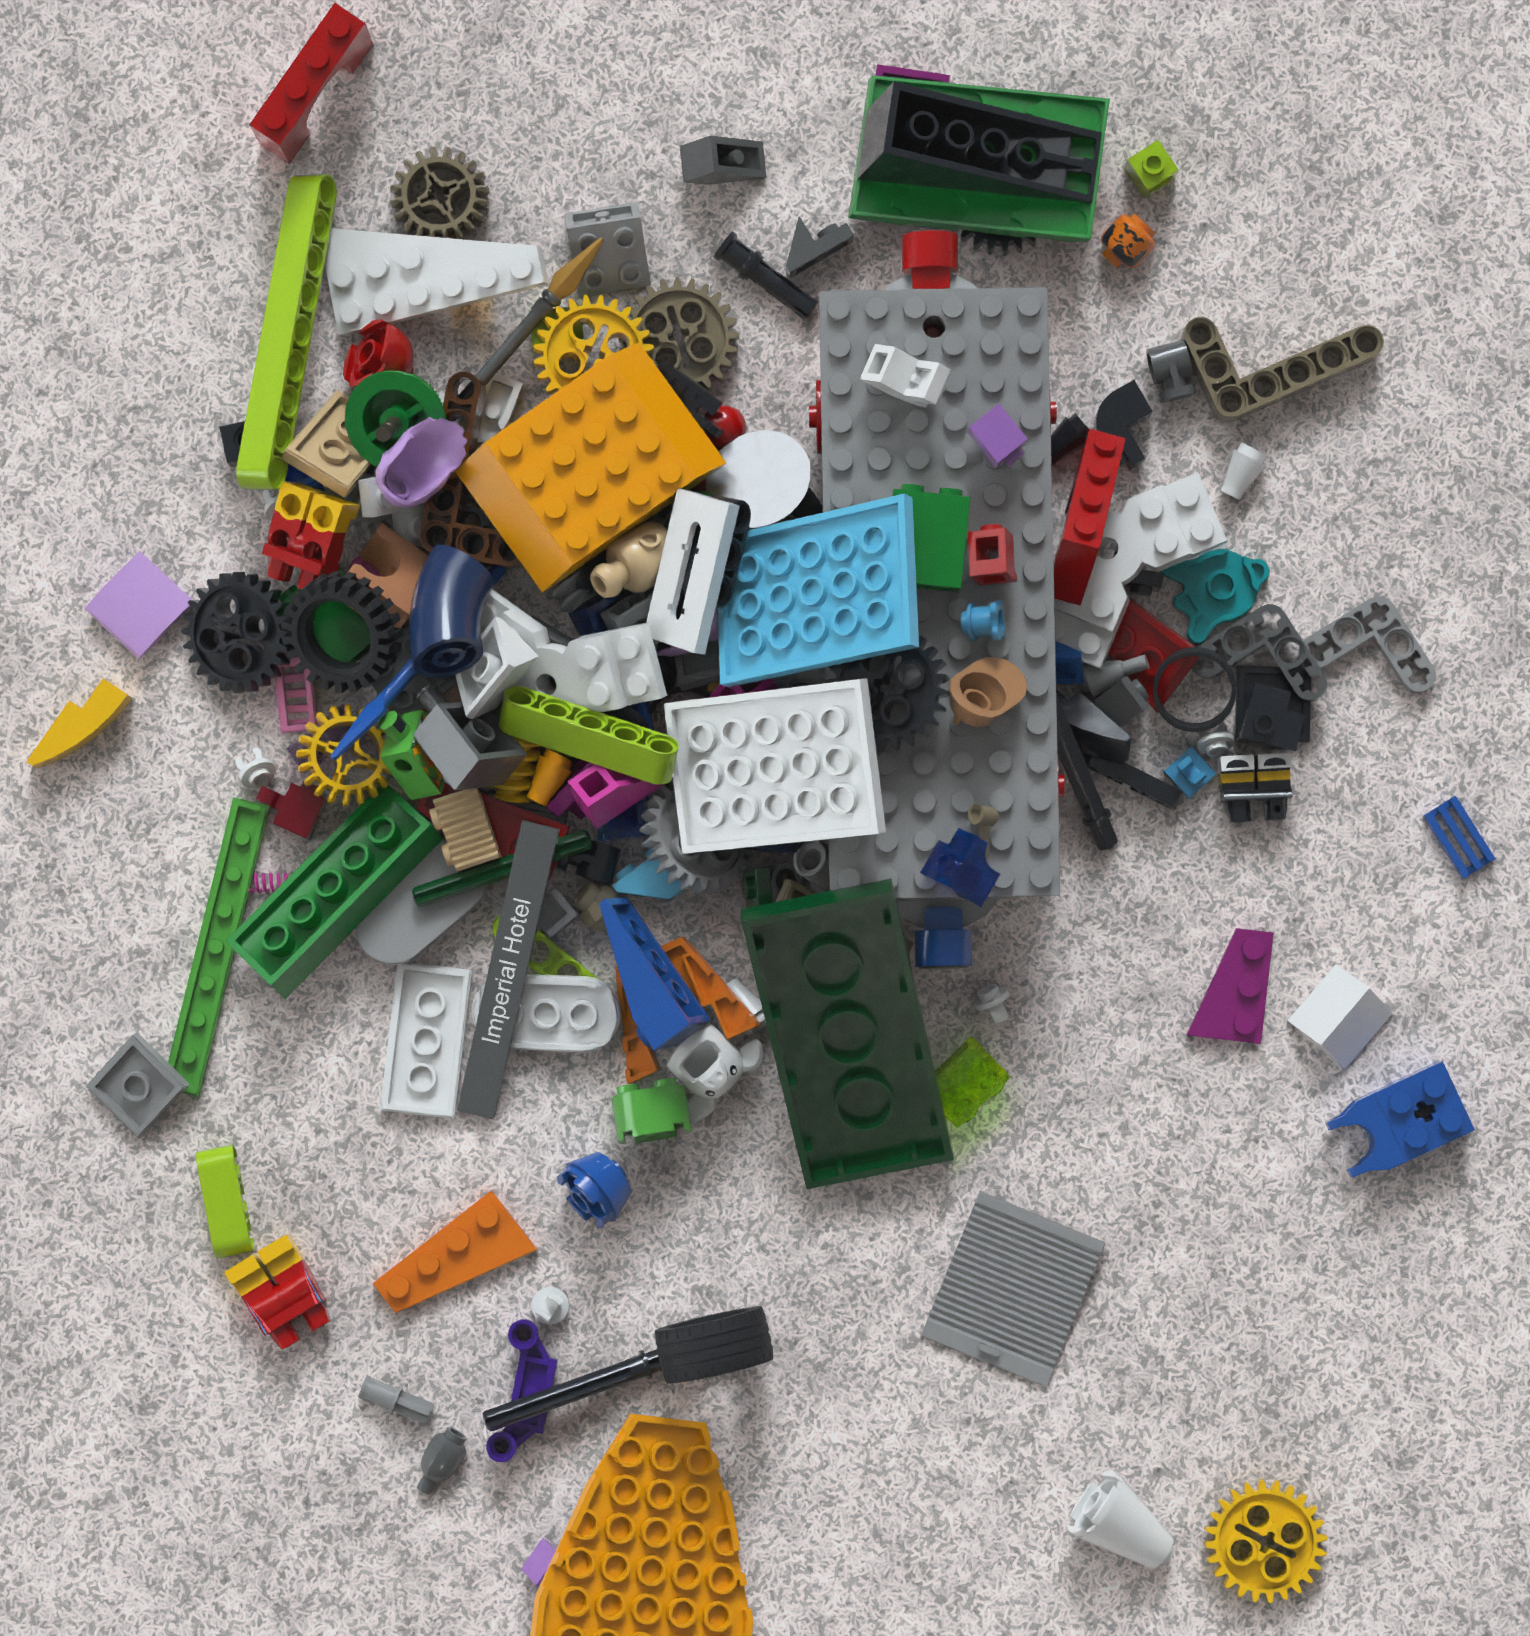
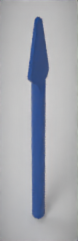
(377, 708)

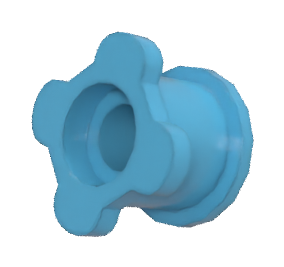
(984, 621)

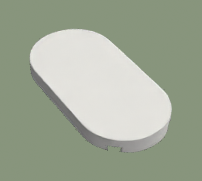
(563, 1014)

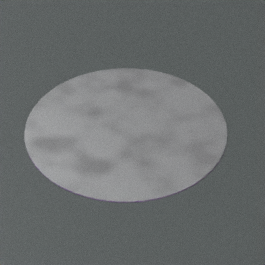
(764, 471)

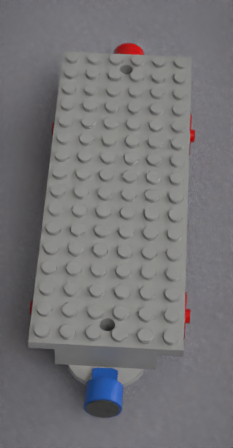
(874, 445)

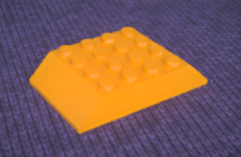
(588, 465)

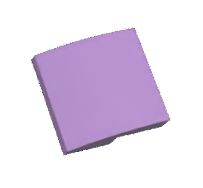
(139, 605)

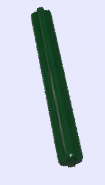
(491, 871)

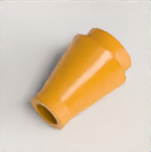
(549, 776)

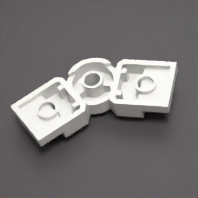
(1152, 532)
(594, 670)

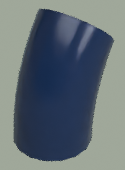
(448, 613)

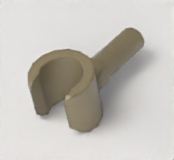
(985, 818)

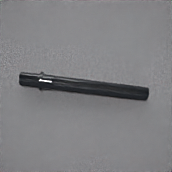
(1095, 815)
(576, 1389)

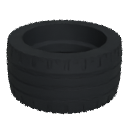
(714, 1344)

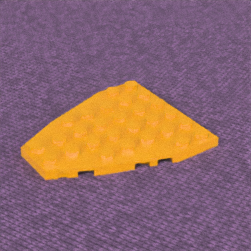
(648, 1543)

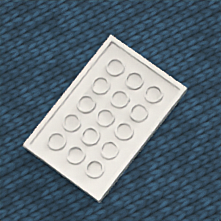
(776, 767)

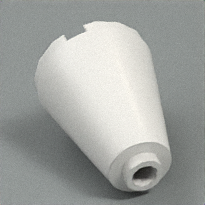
(1121, 1523)

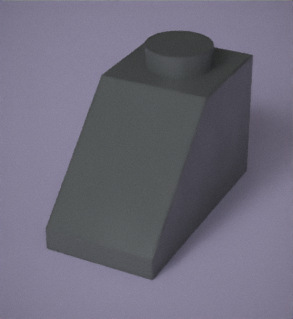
(722, 160)

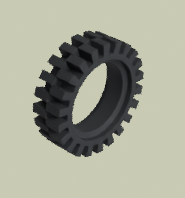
(311, 654)

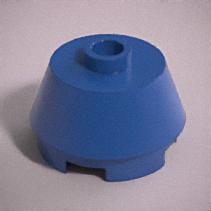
(596, 1187)

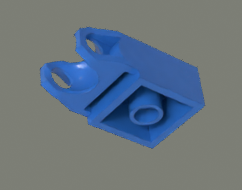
(1391, 1123)

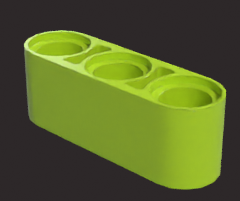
(223, 1202)

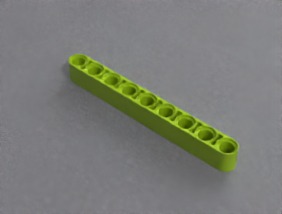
(286, 331)

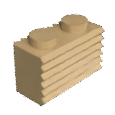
(465, 829)

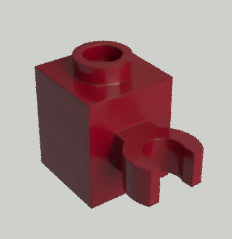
(297, 810)

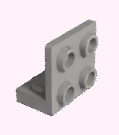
(622, 256)

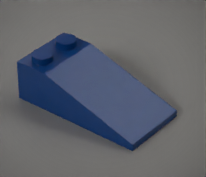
(653, 986)

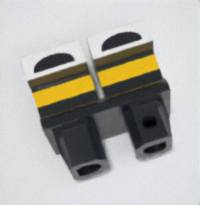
(1271, 785)

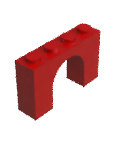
(335, 44)
(1086, 515)

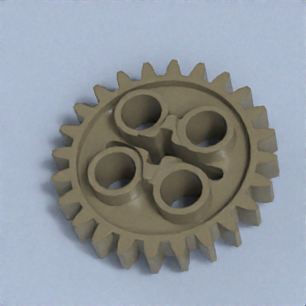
(711, 328)

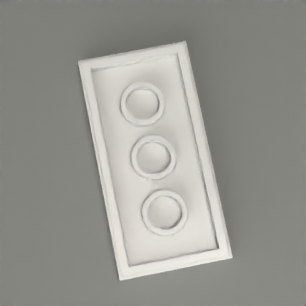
(426, 1040)

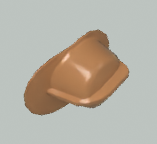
(986, 691)

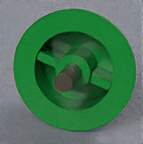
(385, 408)

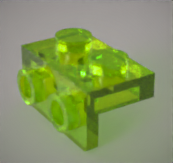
(969, 1081)

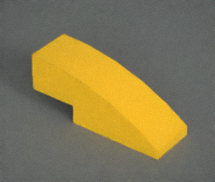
(80, 725)

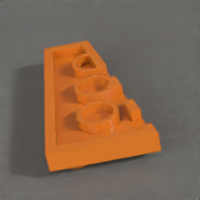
(465, 1248)

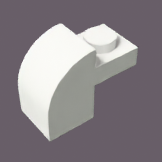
(905, 376)

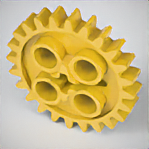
(562, 342)
(1250, 1570)

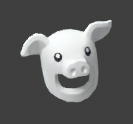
(711, 1067)

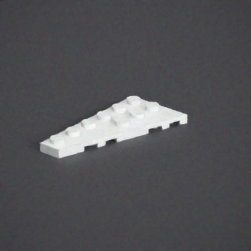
(420, 275)

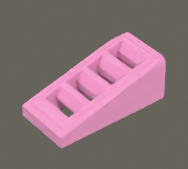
(309, 692)

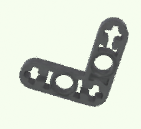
(1273, 641)

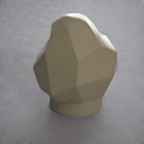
(588, 902)

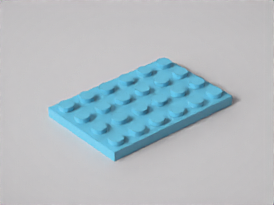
(822, 592)

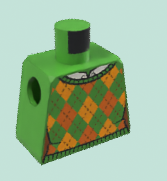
(405, 756)

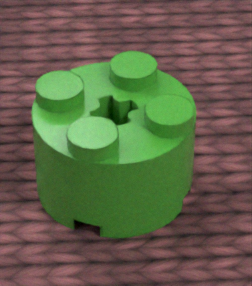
(651, 1112)

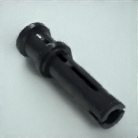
(752, 267)

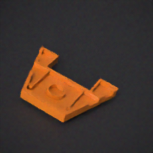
(706, 987)

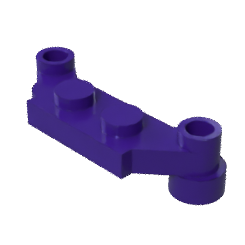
(533, 1374)

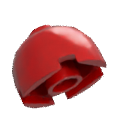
(380, 350)

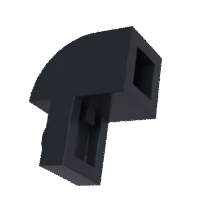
(1120, 412)

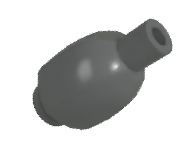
(441, 1458)

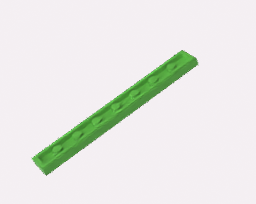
(213, 954)

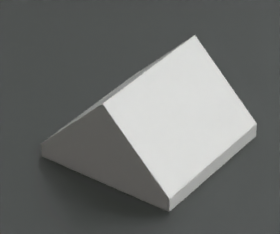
(502, 665)
(1340, 1016)

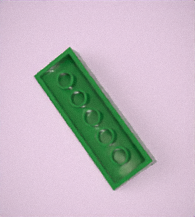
(334, 890)

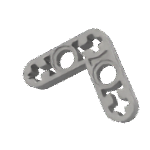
(1380, 633)

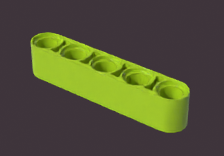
(588, 735)

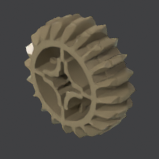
(455, 188)

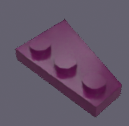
(1238, 991)

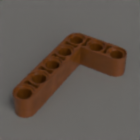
(452, 518)

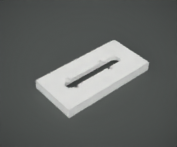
(717, 526)

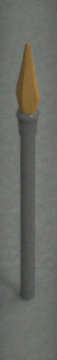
(562, 285)

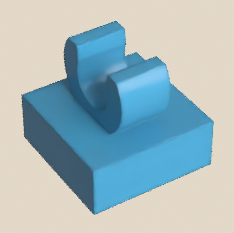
(1189, 772)

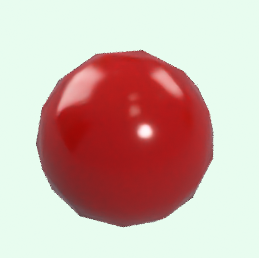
(731, 422)

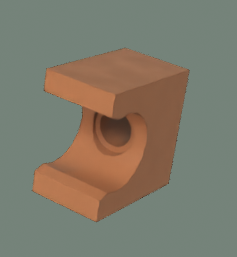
(399, 569)

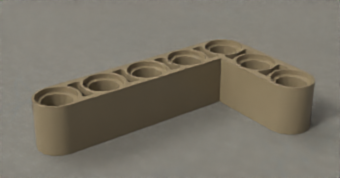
(1275, 374)

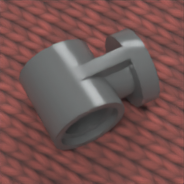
(1170, 366)

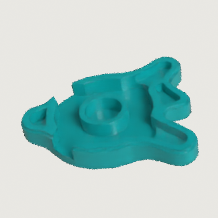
(1216, 589)

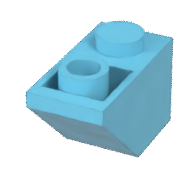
(646, 882)

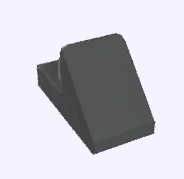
(807, 252)

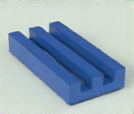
(1472, 831)

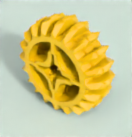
(363, 761)

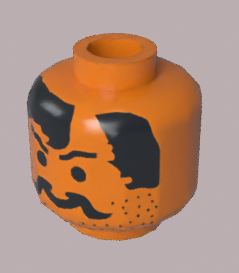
(1127, 241)

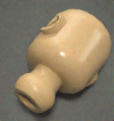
(631, 561)

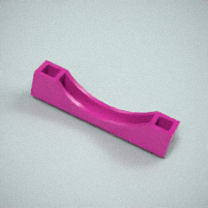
(607, 793)

